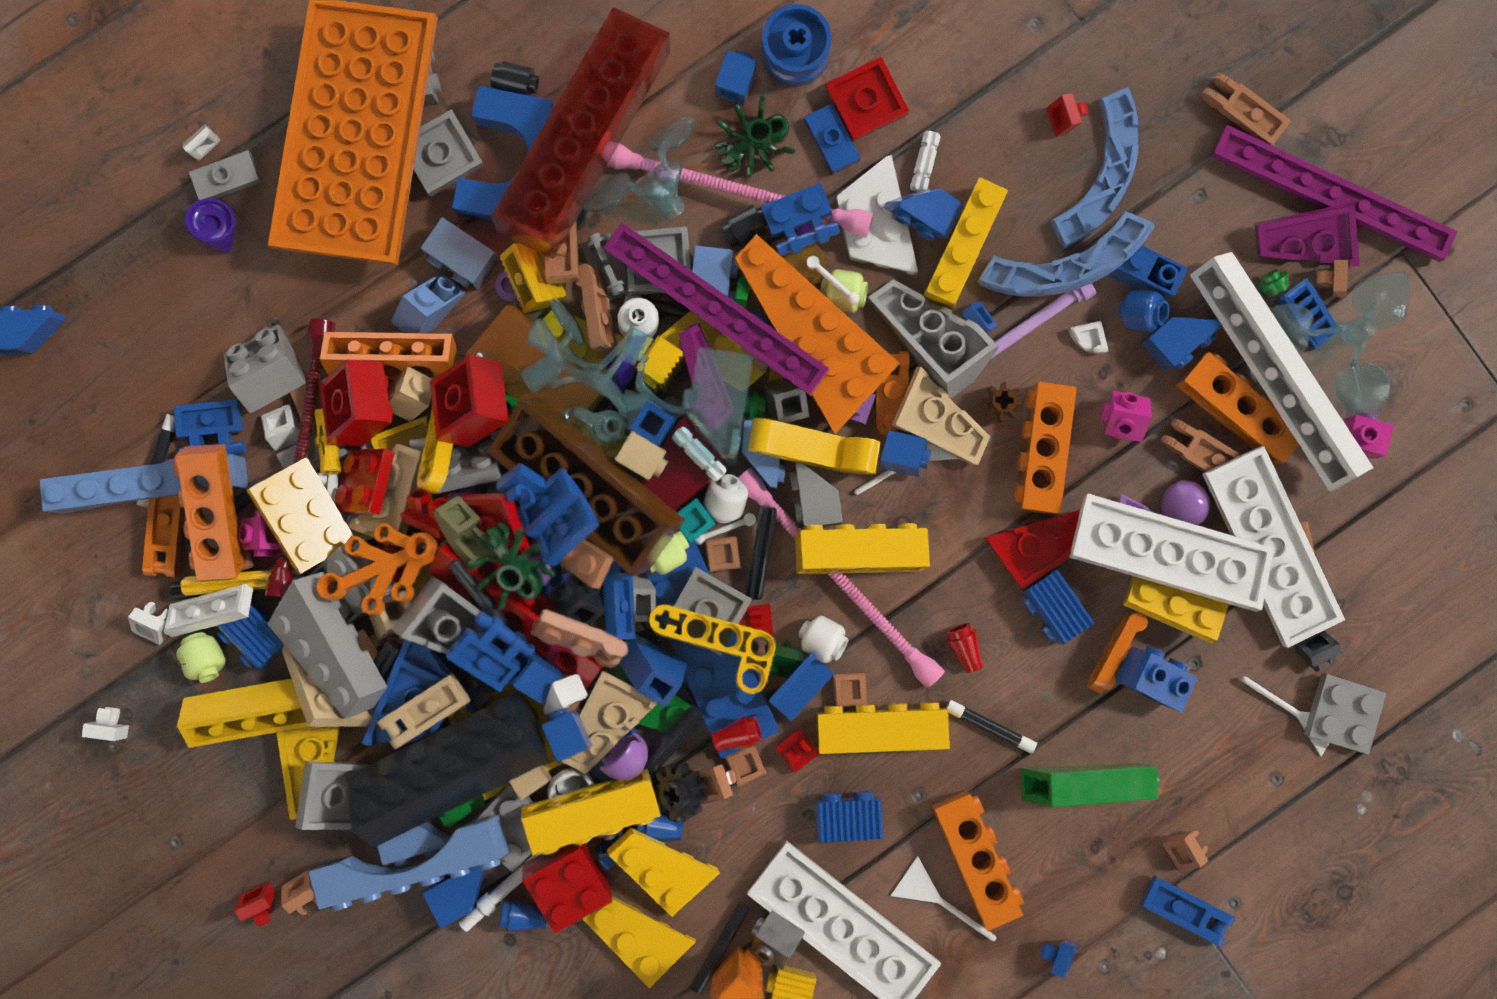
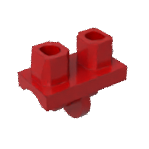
(421, 513)

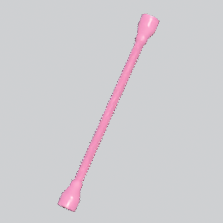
(854, 221)
(923, 667)

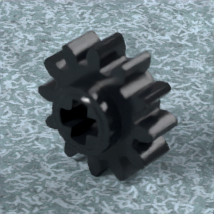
(679, 791)

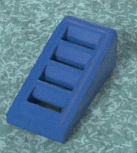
(1317, 307)

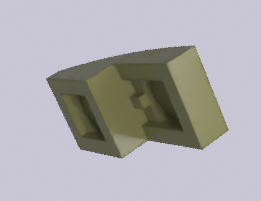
(460, 529)

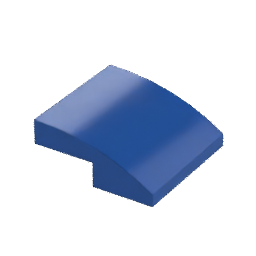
(558, 518)

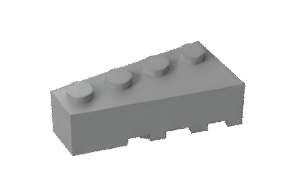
(439, 618)
(327, 647)

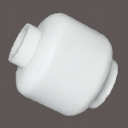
(644, 311)
(725, 499)
(823, 639)

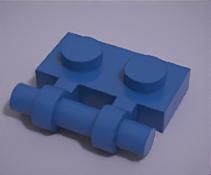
(797, 211)
(211, 419)
(485, 660)

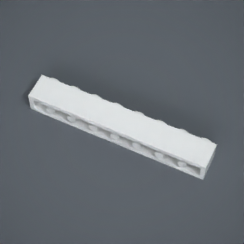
(1281, 371)

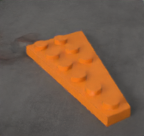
(820, 329)

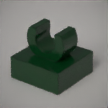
(784, 659)

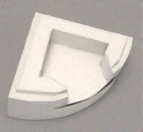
(1090, 337)

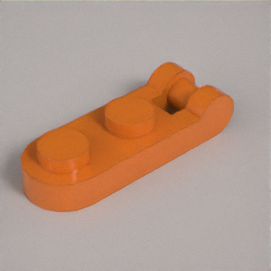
(890, 395)
(163, 534)
(1116, 651)

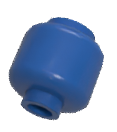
(1143, 310)

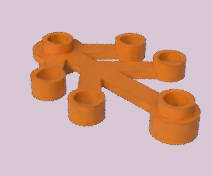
(382, 568)

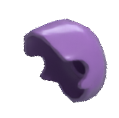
(1186, 502)
(626, 758)

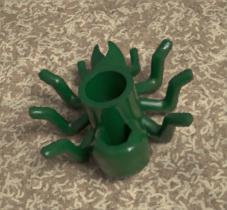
(759, 137)
(516, 571)

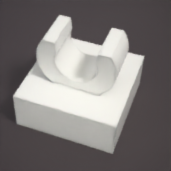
(147, 625)
(106, 726)

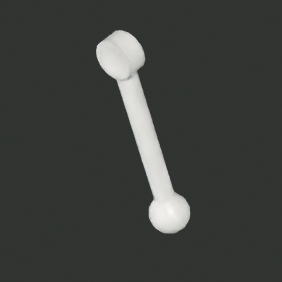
(813, 263)
(748, 520)

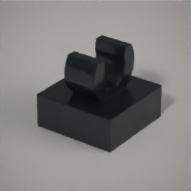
(1318, 649)

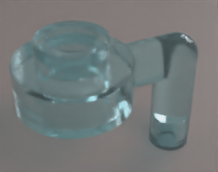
(598, 423)

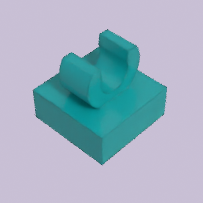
(696, 520)

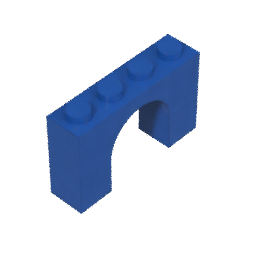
(503, 112)

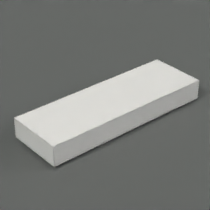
(208, 610)

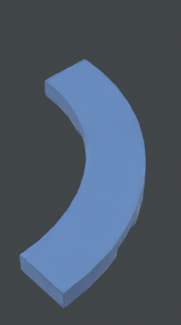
(1114, 175)
(1072, 271)

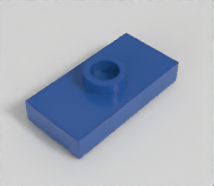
(832, 138)

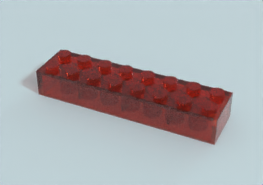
(582, 133)

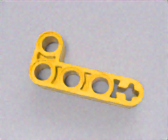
(813, 447)
(710, 641)

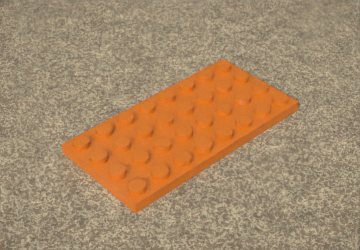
(353, 131)

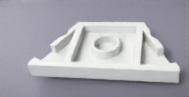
(888, 240)

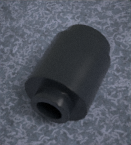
(514, 78)
(744, 225)

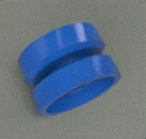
(796, 45)

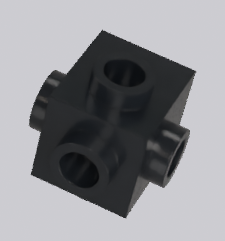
(577, 600)

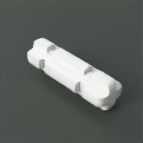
(925, 161)
(699, 453)

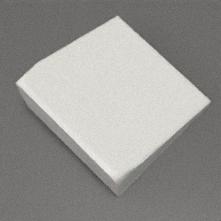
(201, 142)
(280, 427)
(564, 694)

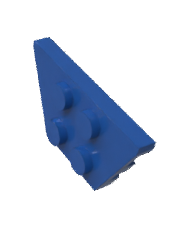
(412, 674)

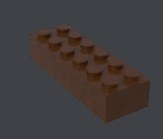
(630, 517)

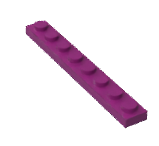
(1330, 190)
(716, 309)

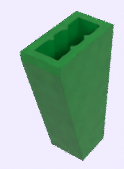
(1089, 784)

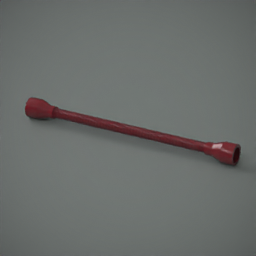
(281, 575)

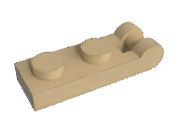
(424, 710)

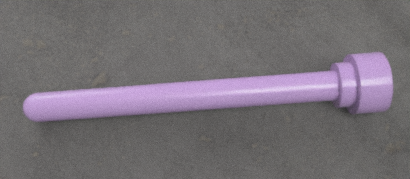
(1080, 294)

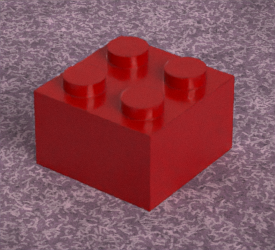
(469, 401)
(355, 402)
(566, 885)

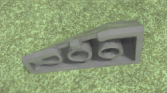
(938, 341)

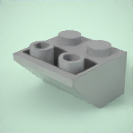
(263, 368)
(342, 564)

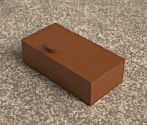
(507, 343)

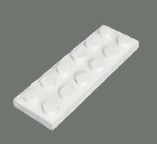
(1261, 512)
(1172, 552)
(843, 926)

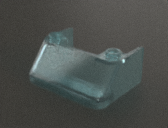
(719, 401)

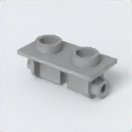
(612, 268)

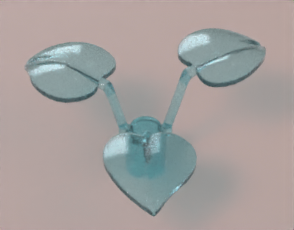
(656, 187)
(1383, 303)
(629, 349)
(547, 368)

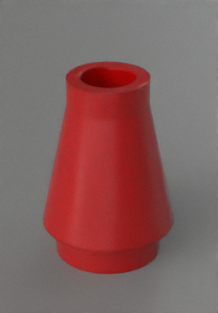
(965, 645)
(739, 734)

